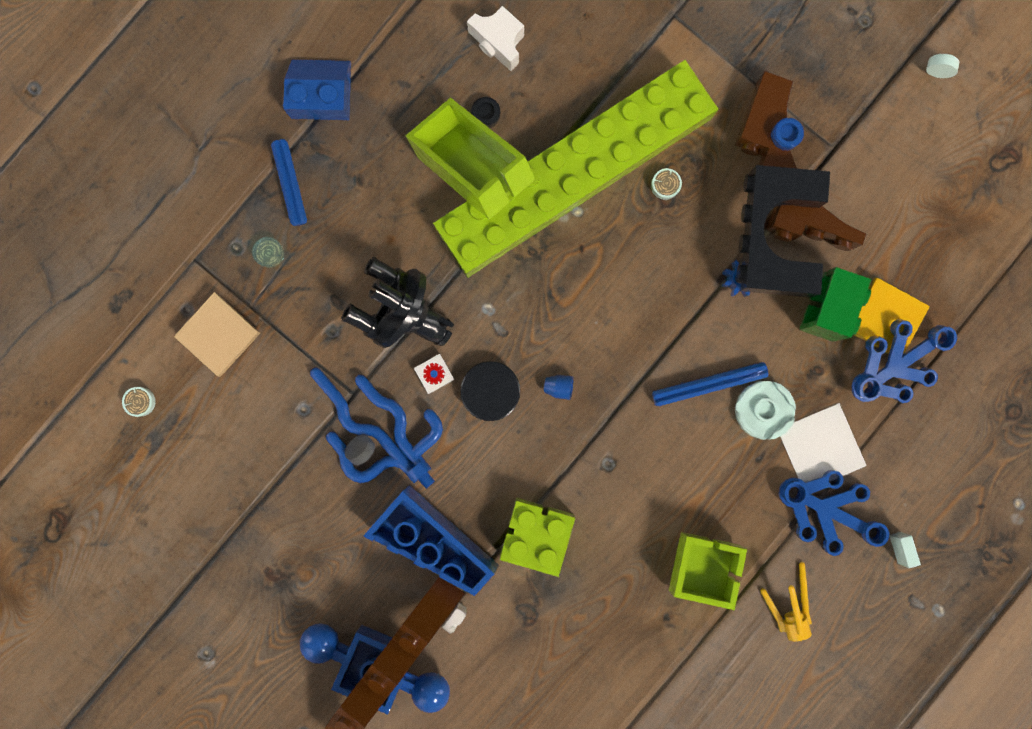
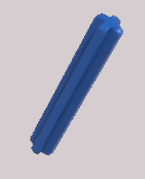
(710, 384)

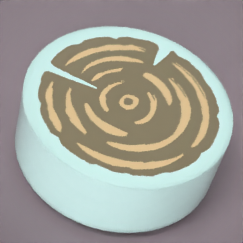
(666, 184)
(138, 401)

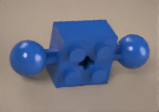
(321, 643)

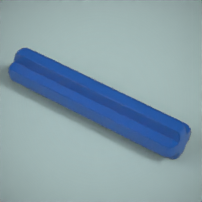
(289, 182)

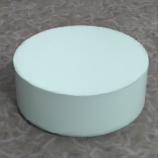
(942, 66)

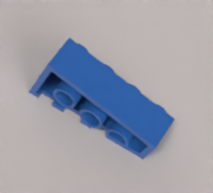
(432, 541)

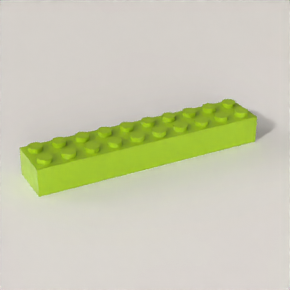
(582, 166)

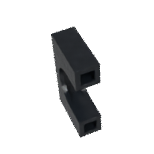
(761, 268)

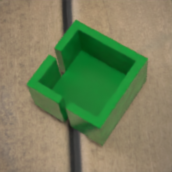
(841, 301)

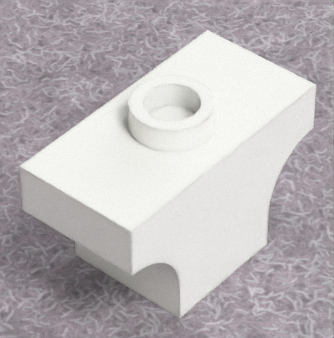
(498, 36)

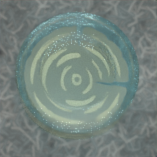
(268, 252)

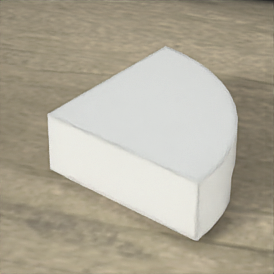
(455, 618)

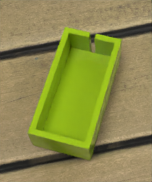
(470, 158)

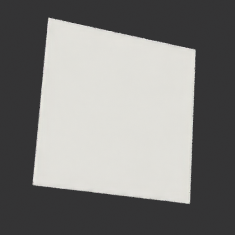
(822, 444)

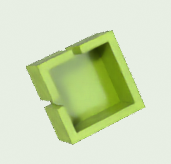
(538, 538)
(703, 571)

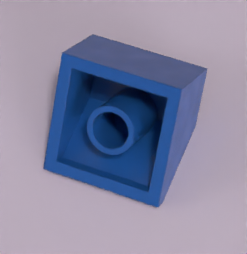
(318, 90)

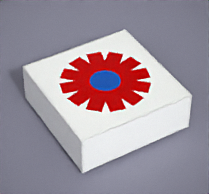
(434, 373)

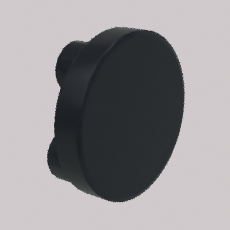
(490, 391)

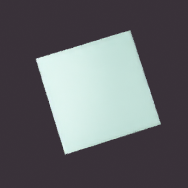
(905, 549)

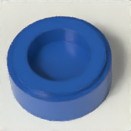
(787, 134)

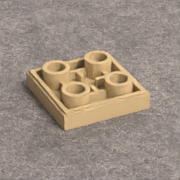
(217, 334)

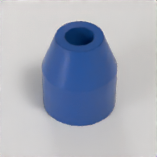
(559, 386)

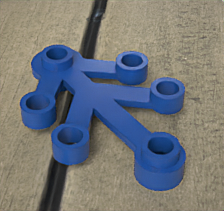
(898, 363)
(827, 510)

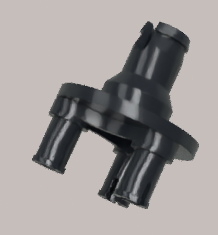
(401, 308)

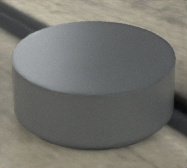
(359, 449)

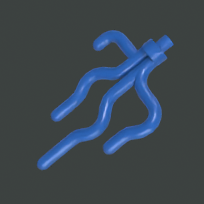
(401, 456)

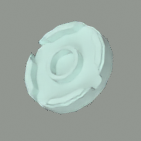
(765, 410)

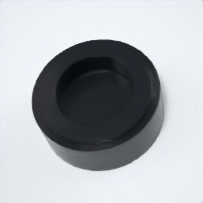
(487, 111)

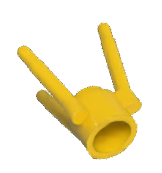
(796, 622)

